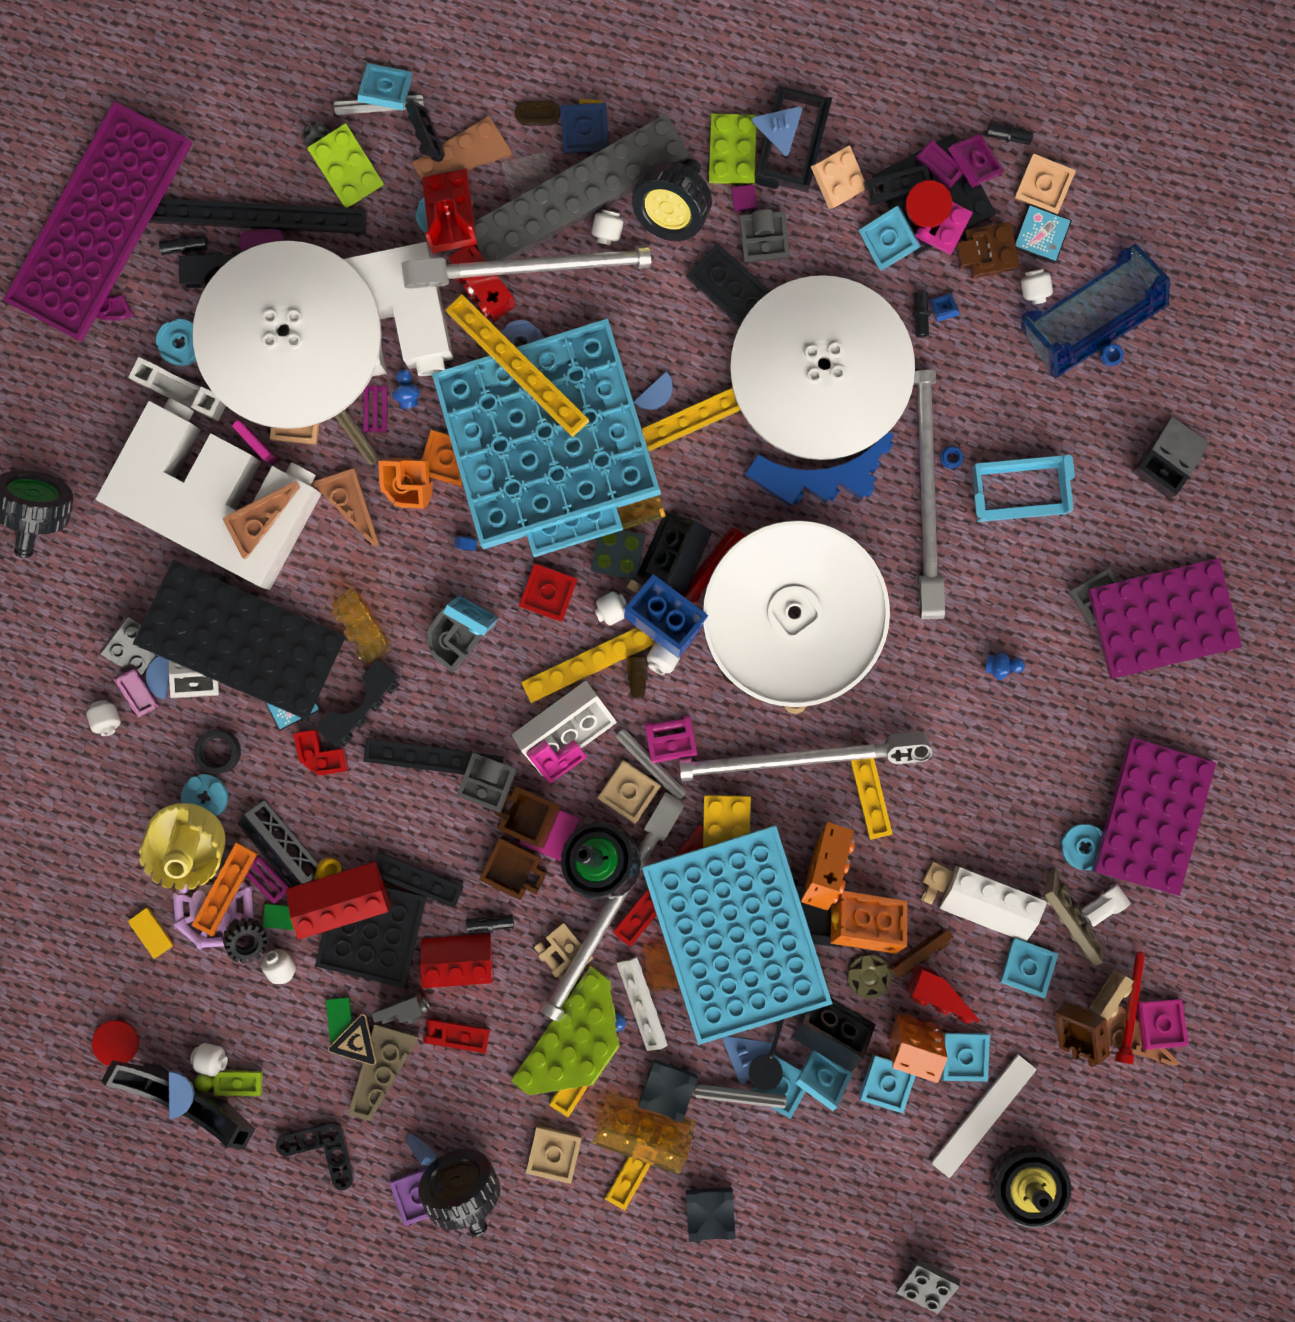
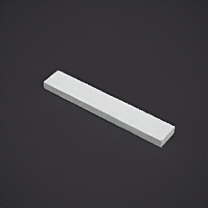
(983, 1116)

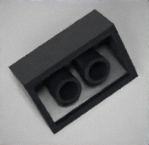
(675, 551)
(835, 1034)

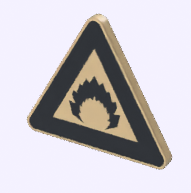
(355, 1042)

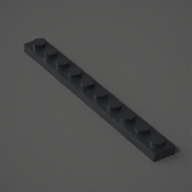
(260, 216)

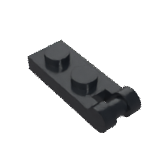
(425, 131)
(895, 184)

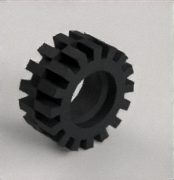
(250, 951)

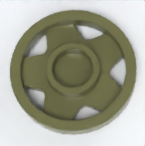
(868, 976)

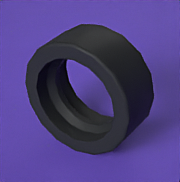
(202, 761)

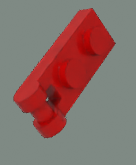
(457, 1035)

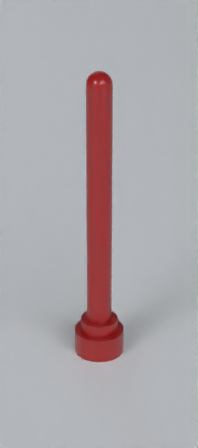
(1125, 1053)

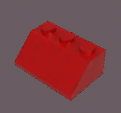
(456, 961)

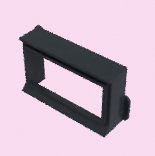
(775, 179)

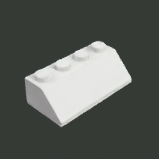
(573, 717)
(992, 904)

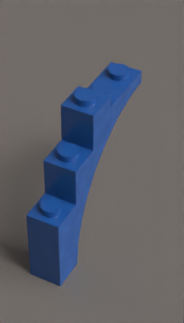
(853, 476)

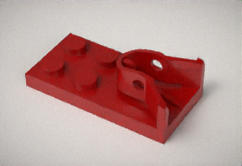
(449, 211)

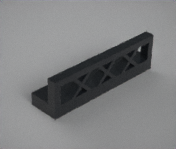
(272, 848)

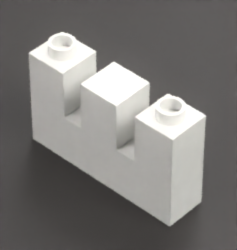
(416, 311)
(192, 511)

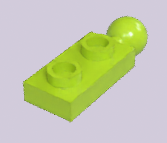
(231, 1083)

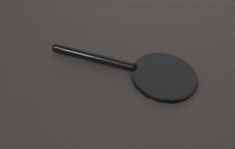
(765, 1070)

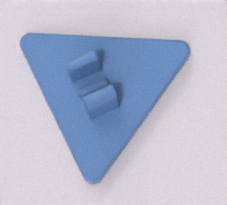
(779, 127)
(743, 1052)

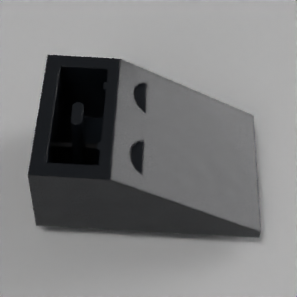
(1171, 458)

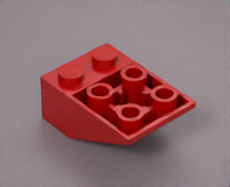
(930, 987)

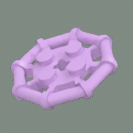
(196, 903)

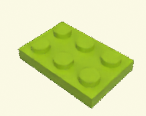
(732, 149)
(345, 166)

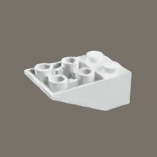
(188, 683)

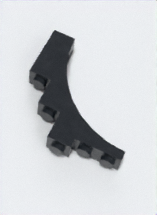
(210, 1113)

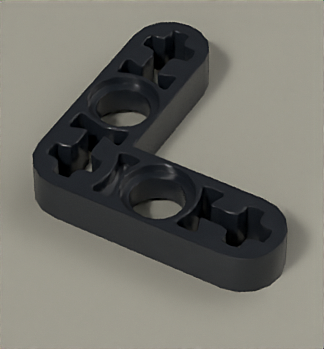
(329, 1145)

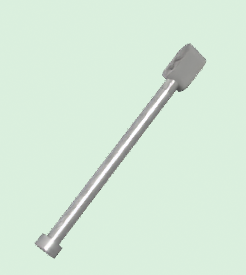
(436, 273)
(931, 584)
(899, 749)
(656, 828)

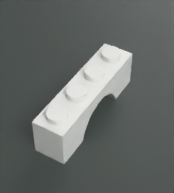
(176, 388)

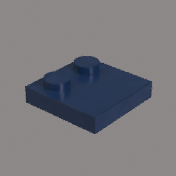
(584, 128)

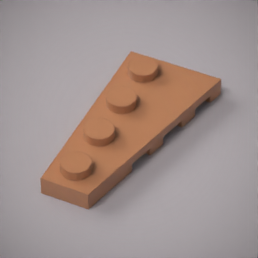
(469, 149)

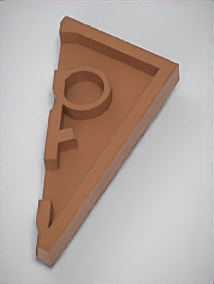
(346, 495)
(253, 521)
(1115, 1032)

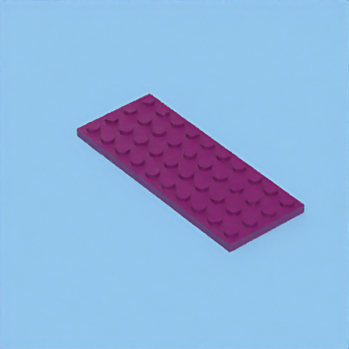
(97, 221)

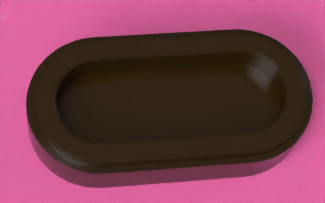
(537, 113)

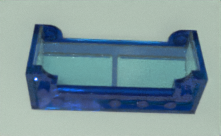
(1098, 311)

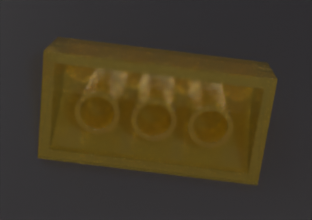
(643, 1134)

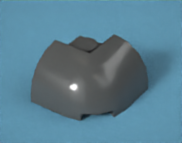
(450, 641)

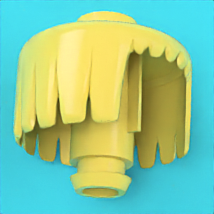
(179, 841)

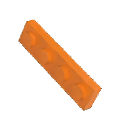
(224, 889)

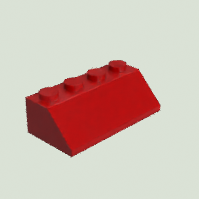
(337, 900)

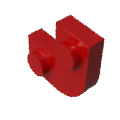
(318, 761)

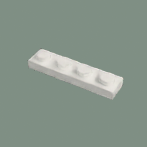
(642, 1004)

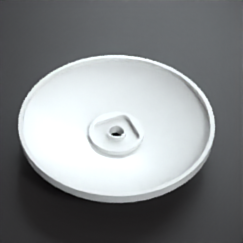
(294, 376)
(815, 409)
(805, 656)

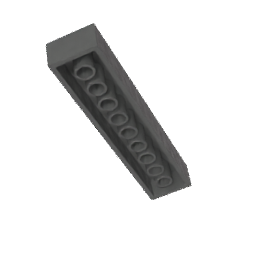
(577, 192)

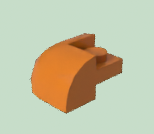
(406, 482)

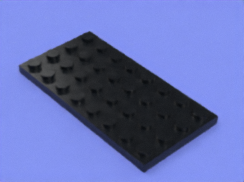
(239, 640)

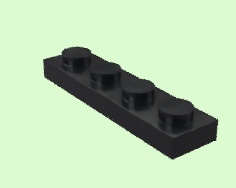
(418, 880)

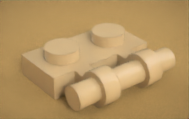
(565, 944)

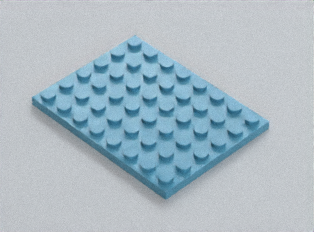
(737, 935)

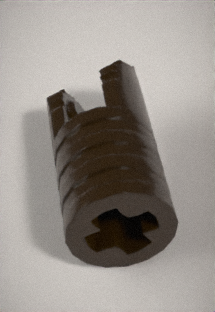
(637, 676)

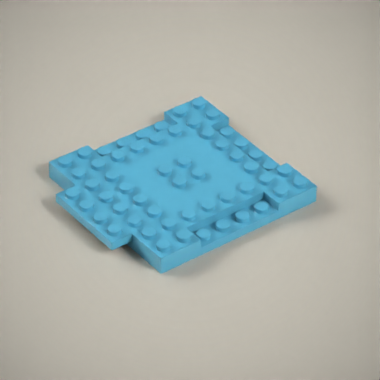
(524, 468)

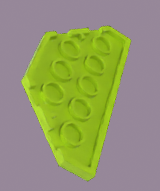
(577, 1046)

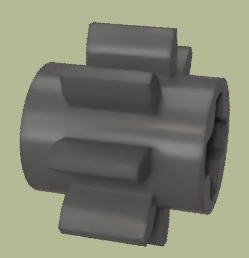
(313, 133)

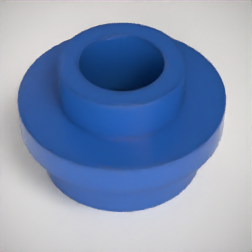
(951, 450)

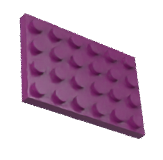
(1164, 618)
(1154, 816)

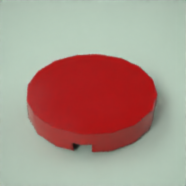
(928, 204)
(115, 1041)

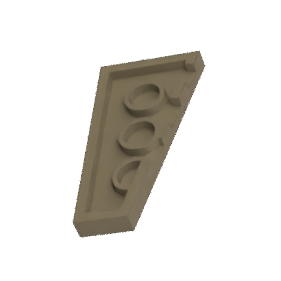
(1072, 917)
(374, 1081)

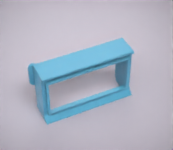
(1065, 474)

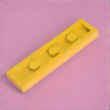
(871, 798)

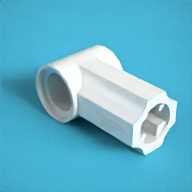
(1107, 903)

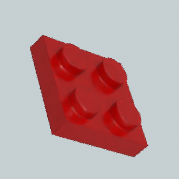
(548, 592)

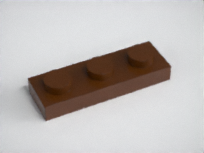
(920, 953)

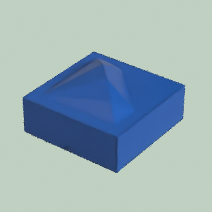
(944, 307)

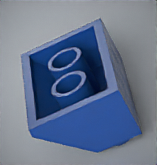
(665, 616)

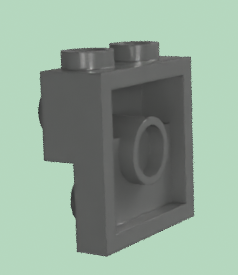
(407, 1009)

